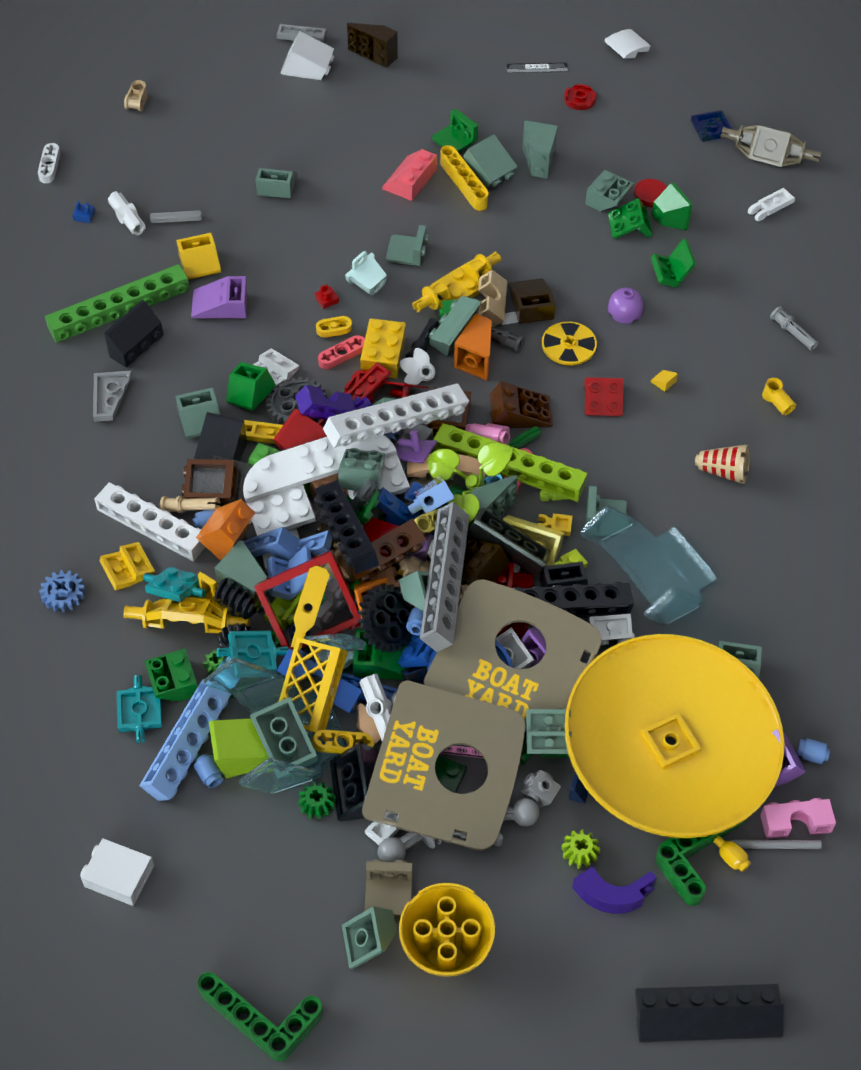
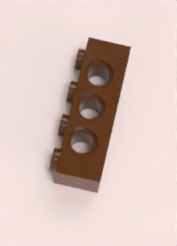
(408, 532)

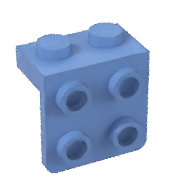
(292, 587)

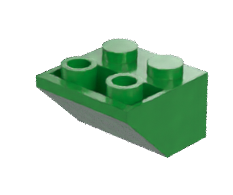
(248, 386)
(172, 676)

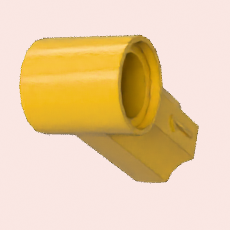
(774, 393)

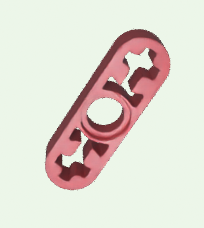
(355, 343)

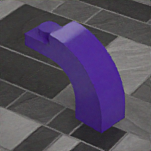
(612, 898)

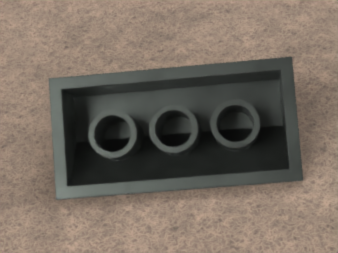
(517, 546)

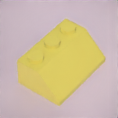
(546, 536)

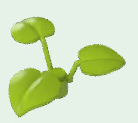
(494, 460)

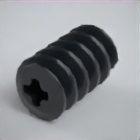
(236, 600)

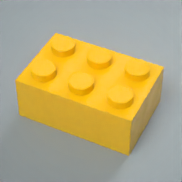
(384, 345)

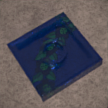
(710, 125)

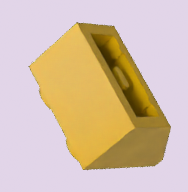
(198, 256)

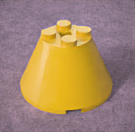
(447, 929)

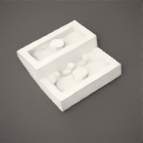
(627, 43)
(278, 366)

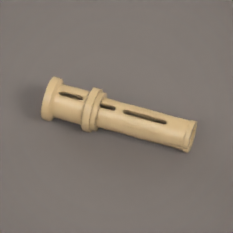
(181, 504)

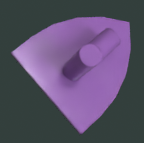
(414, 449)

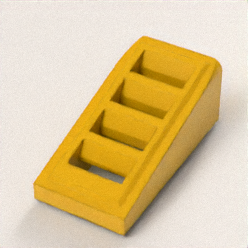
(208, 584)

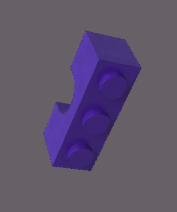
(314, 403)

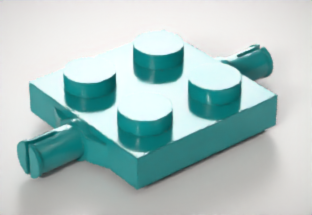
(173, 584)
(253, 647)
(138, 709)

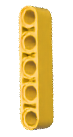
(464, 178)

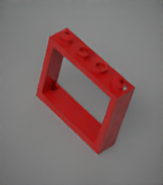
(300, 569)

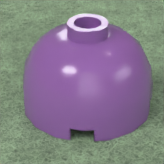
(626, 305)

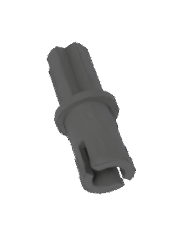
(363, 495)

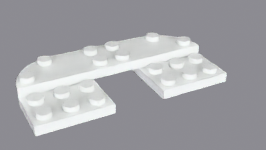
(276, 481)

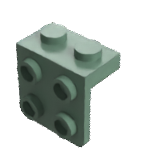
(407, 248)

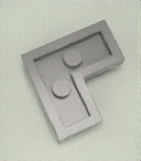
(334, 602)

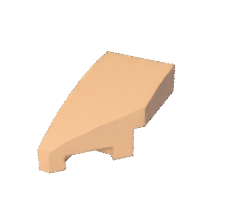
(366, 723)

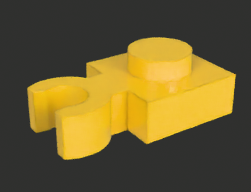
(557, 522)

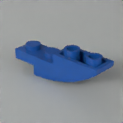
(396, 510)

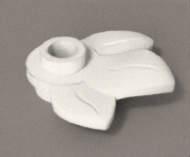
(415, 366)

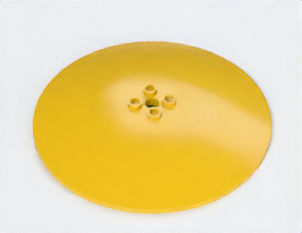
(684, 691)

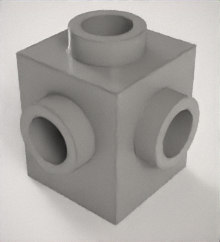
(540, 788)

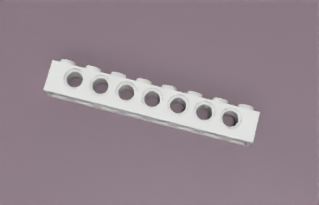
(395, 415)

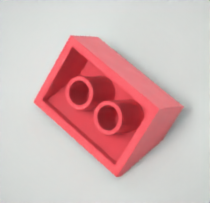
(412, 174)

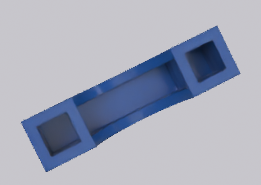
(348, 693)

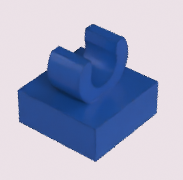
(83, 212)

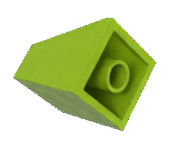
(236, 746)

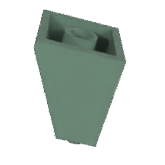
(539, 147)
(490, 162)
(242, 569)

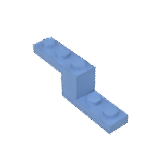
(285, 545)

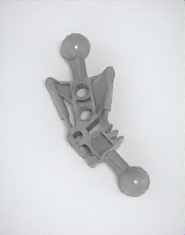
(524, 812)

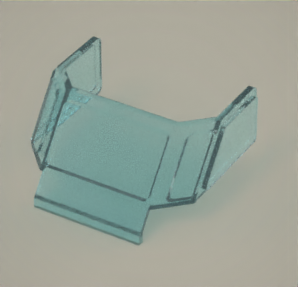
(660, 566)
(255, 690)

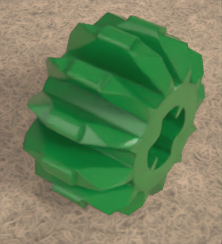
(313, 793)

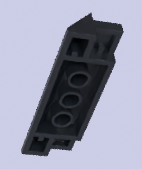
(709, 1013)

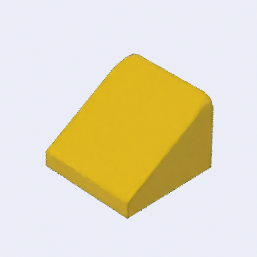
(665, 379)

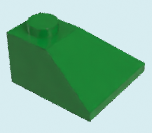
(672, 208)

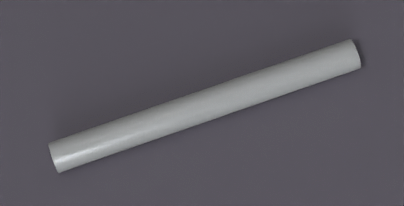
(779, 844)

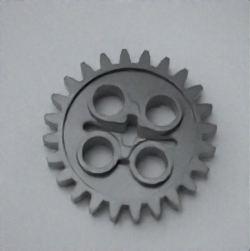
(283, 401)

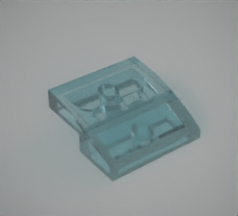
(342, 641)

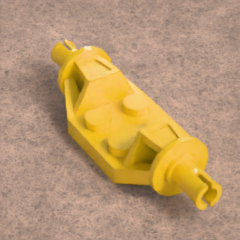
(458, 283)
(190, 609)

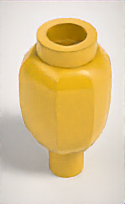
(732, 854)

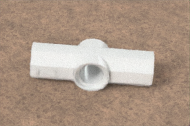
(126, 213)
(374, 696)

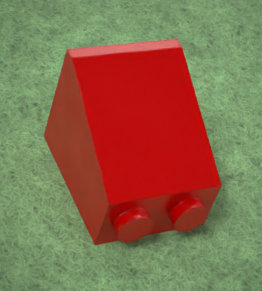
(298, 431)

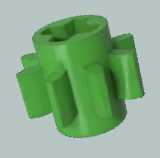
(212, 662)

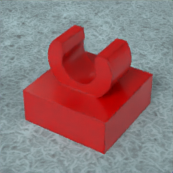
(326, 296)

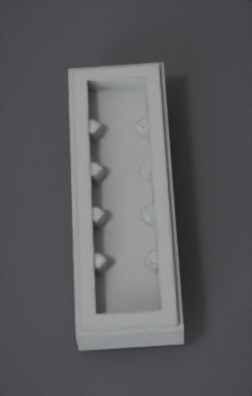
(289, 32)

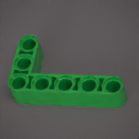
(679, 862)
(257, 1020)

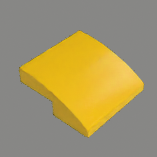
(126, 566)

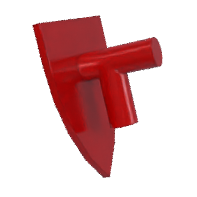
(403, 392)

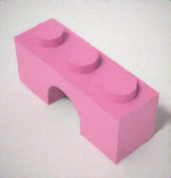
(815, 813)

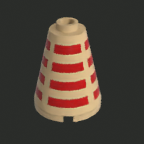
(725, 462)

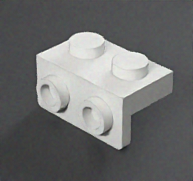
(613, 627)

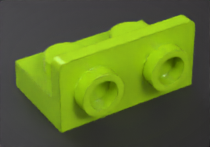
(284, 610)

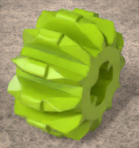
(575, 843)

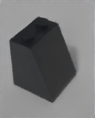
(221, 437)

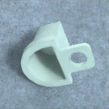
(366, 273)

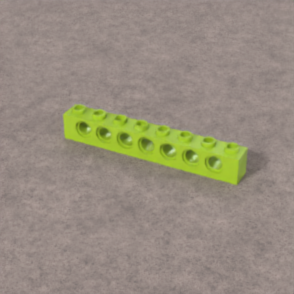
(529, 468)

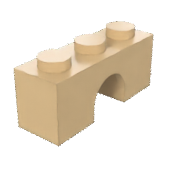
(494, 289)

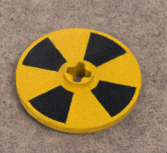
(579, 349)

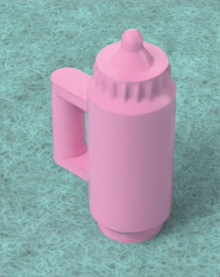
(493, 431)

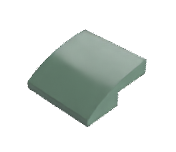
(546, 731)

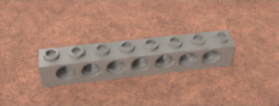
(444, 577)

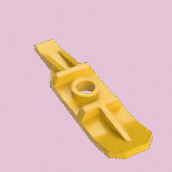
(312, 594)

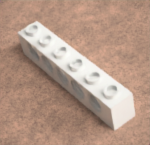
(149, 521)

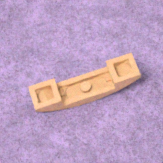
(467, 466)

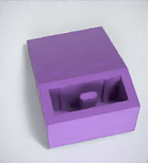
(221, 299)

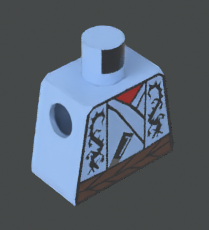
(438, 493)

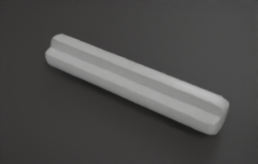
(179, 216)

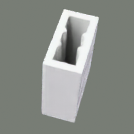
(117, 871)

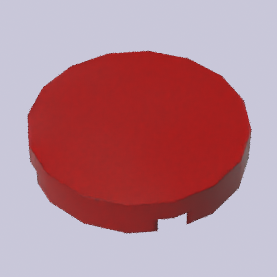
(580, 97)
(648, 191)

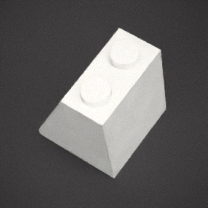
(308, 58)

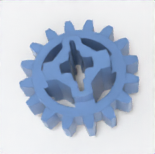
(62, 591)

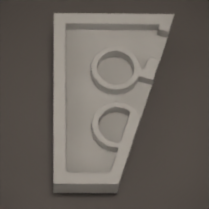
(108, 393)

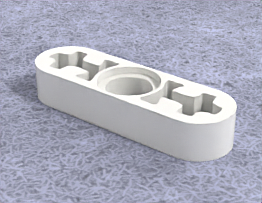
(51, 168)

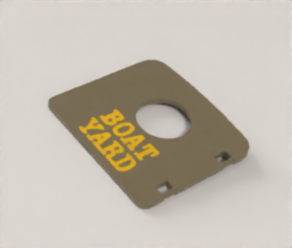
(477, 672)
(405, 779)

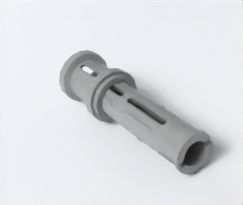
(788, 323)

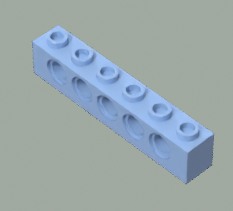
(176, 744)

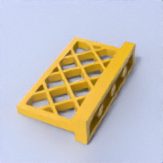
(328, 684)

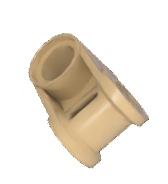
(136, 96)

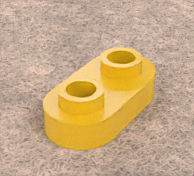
(333, 326)

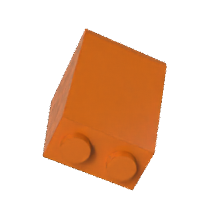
(473, 347)
(226, 527)

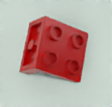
(603, 396)

